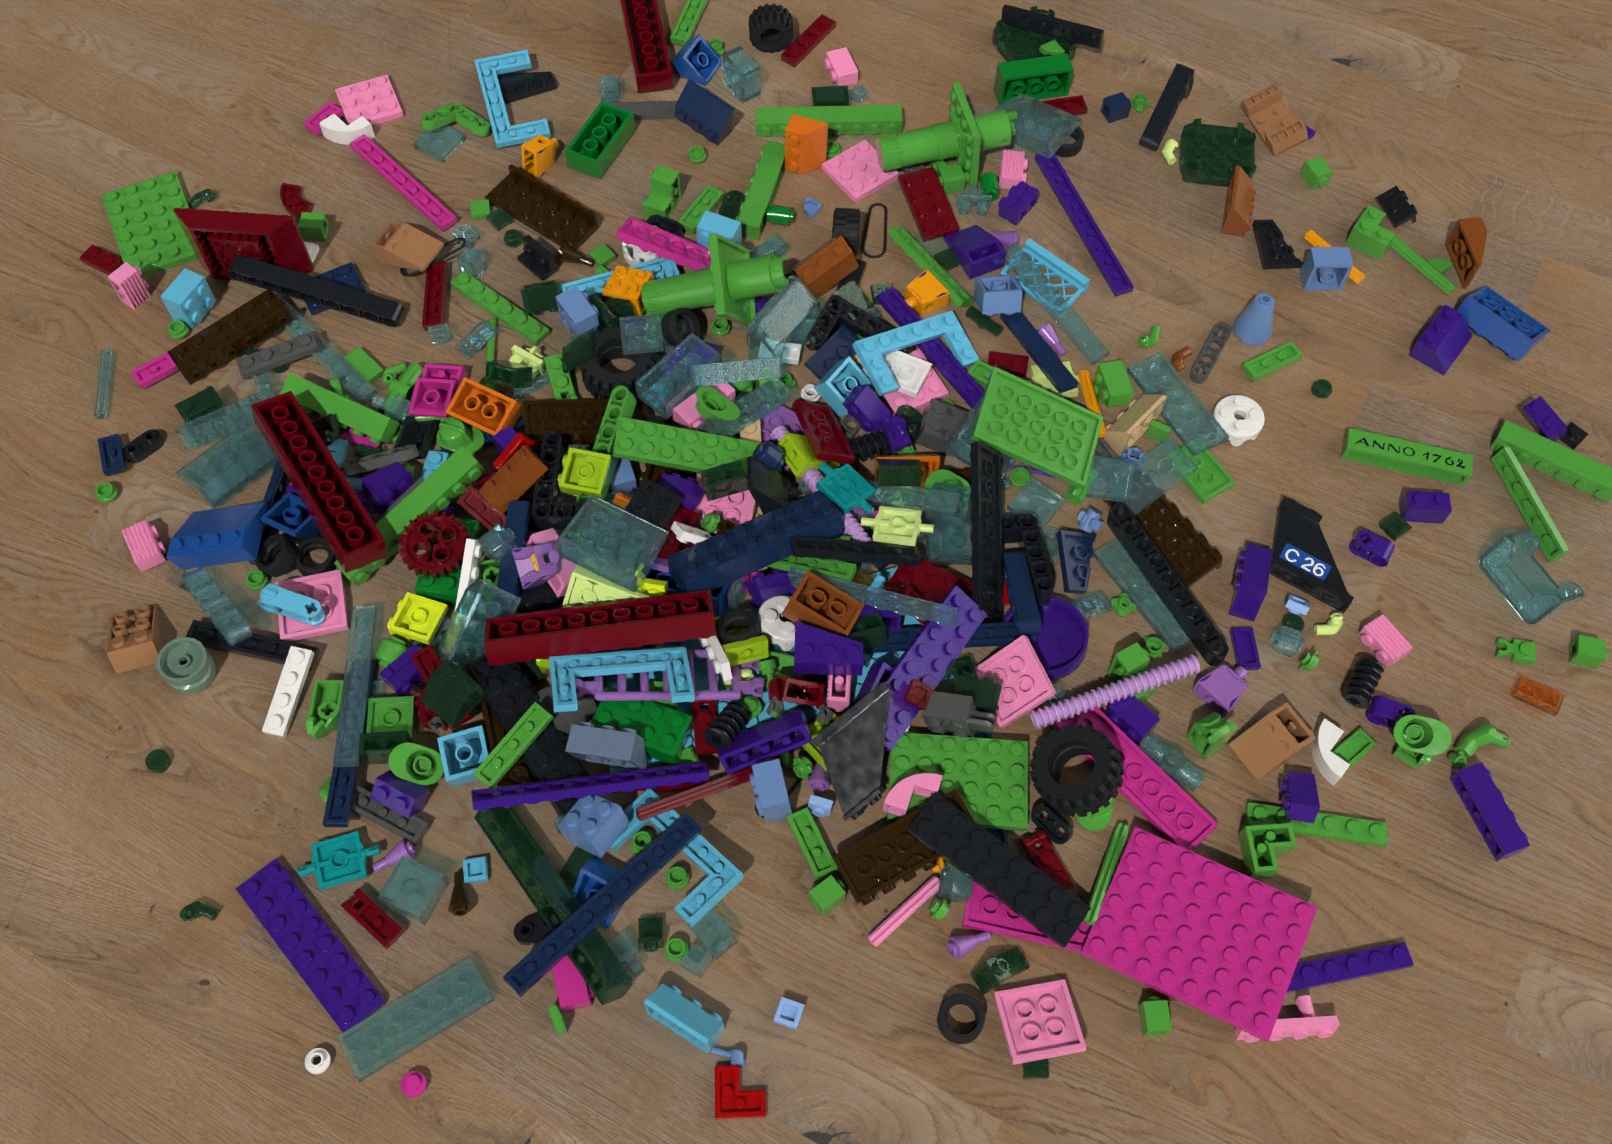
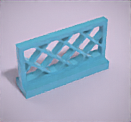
(1058, 269)

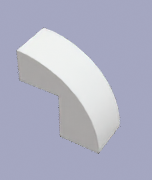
(338, 132)
(1328, 763)

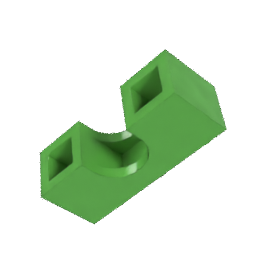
(950, 176)

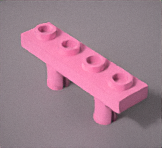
(1298, 1028)

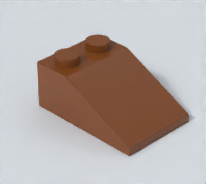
(1467, 248)
(823, 606)

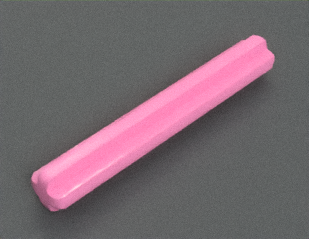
(904, 911)

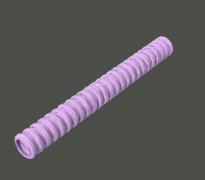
(811, 477)
(1115, 691)

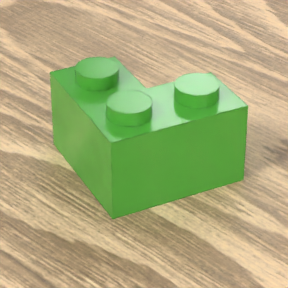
(664, 192)
(1369, 235)
(1113, 384)
(1128, 663)
(1261, 844)

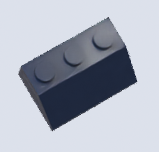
(704, 112)

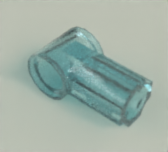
(772, 244)

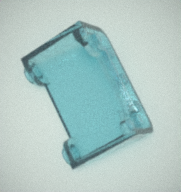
(1523, 580)

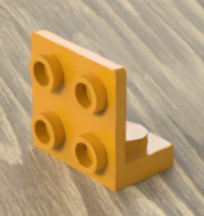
(627, 284)

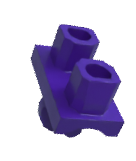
(896, 432)

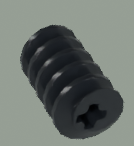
(869, 446)
(1362, 682)
(727, 725)

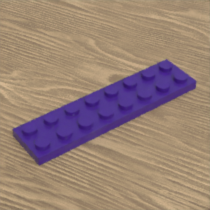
(928, 660)
(311, 946)

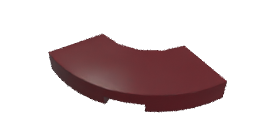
(292, 200)

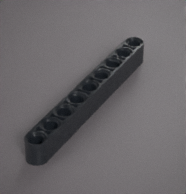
(316, 290)
(1170, 592)

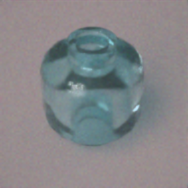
(1287, 641)

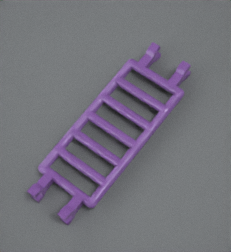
(739, 687)

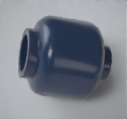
(769, 455)

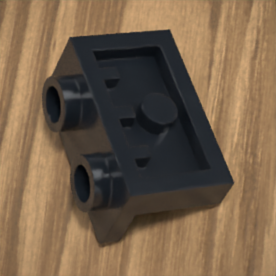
(1396, 207)
(537, 258)

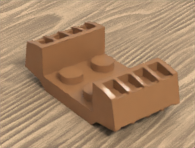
(1274, 120)

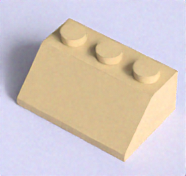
(1134, 422)

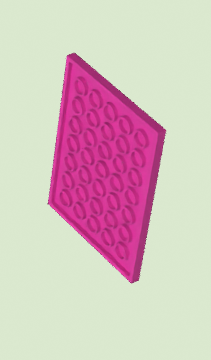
(1200, 933)

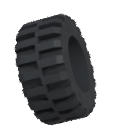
(605, 348)
(1093, 791)

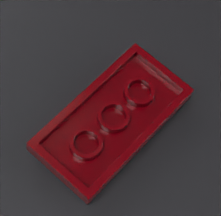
(928, 204)
(823, 432)
(930, 580)

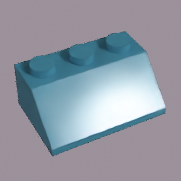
(684, 1017)

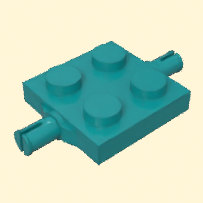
(846, 488)
(339, 860)

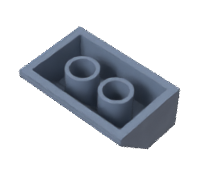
(607, 746)

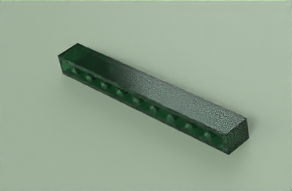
(553, 900)

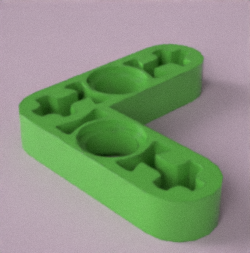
(455, 113)

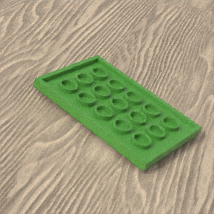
(147, 225)
(1037, 427)
(984, 771)

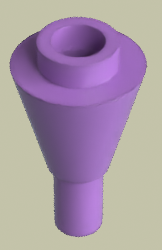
(1007, 238)
(1050, 337)
(818, 780)
(403, 848)
(962, 945)

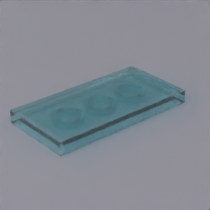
(1158, 474)

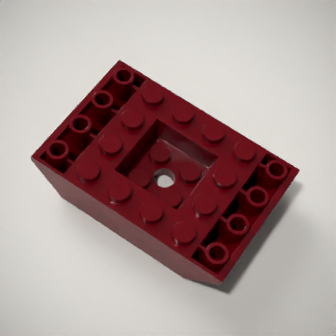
(223, 234)

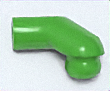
(392, 372)

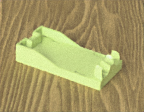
(590, 589)

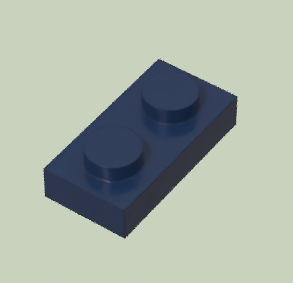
(112, 455)

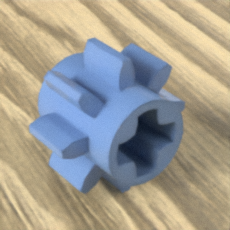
(1132, 454)
(1090, 520)

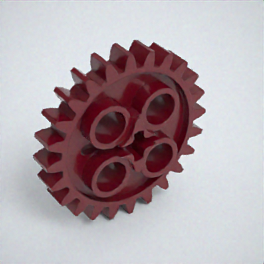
(415, 541)

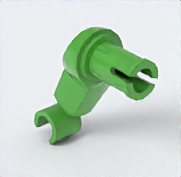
(1475, 738)

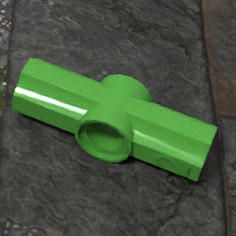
(405, 384)

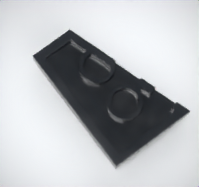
(524, 85)
(1272, 247)

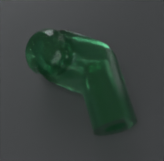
(206, 194)
(198, 910)

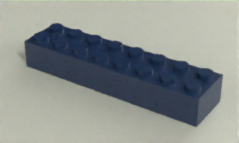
(753, 544)

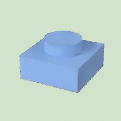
(1297, 605)
(820, 806)
(789, 1013)

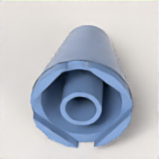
(1256, 321)

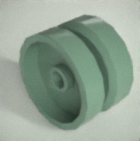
(186, 665)

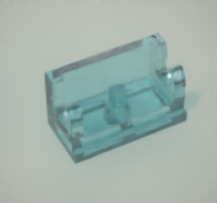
(714, 933)

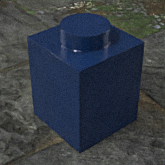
(1115, 107)

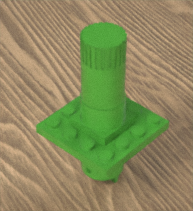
(958, 137)
(726, 284)

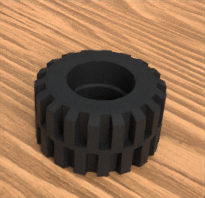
(770, 28)
(847, 223)

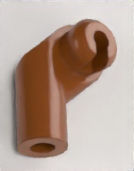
(1178, 358)

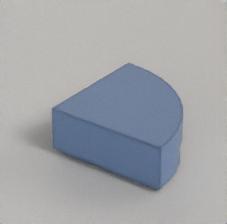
(812, 207)

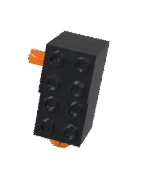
(651, 503)

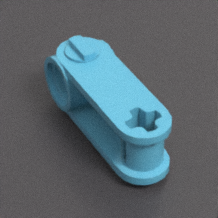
(291, 605)

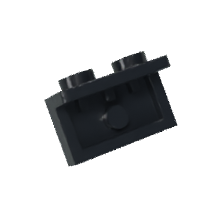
(327, 429)
(416, 433)

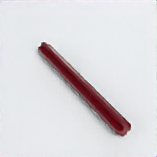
(693, 794)

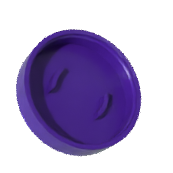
(1062, 638)

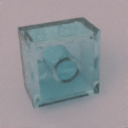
(741, 74)
(413, 890)

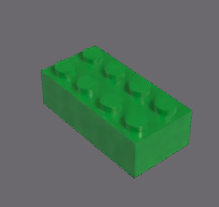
(1034, 77)
(600, 139)
(446, 589)
(662, 728)

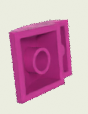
(435, 390)

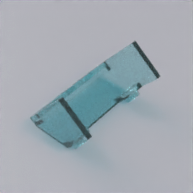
(780, 319)

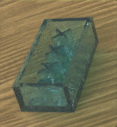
(669, 380)

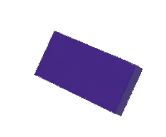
(1245, 648)

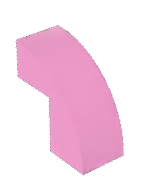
(901, 794)

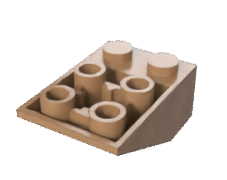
(405, 246)
(134, 639)
(1272, 741)

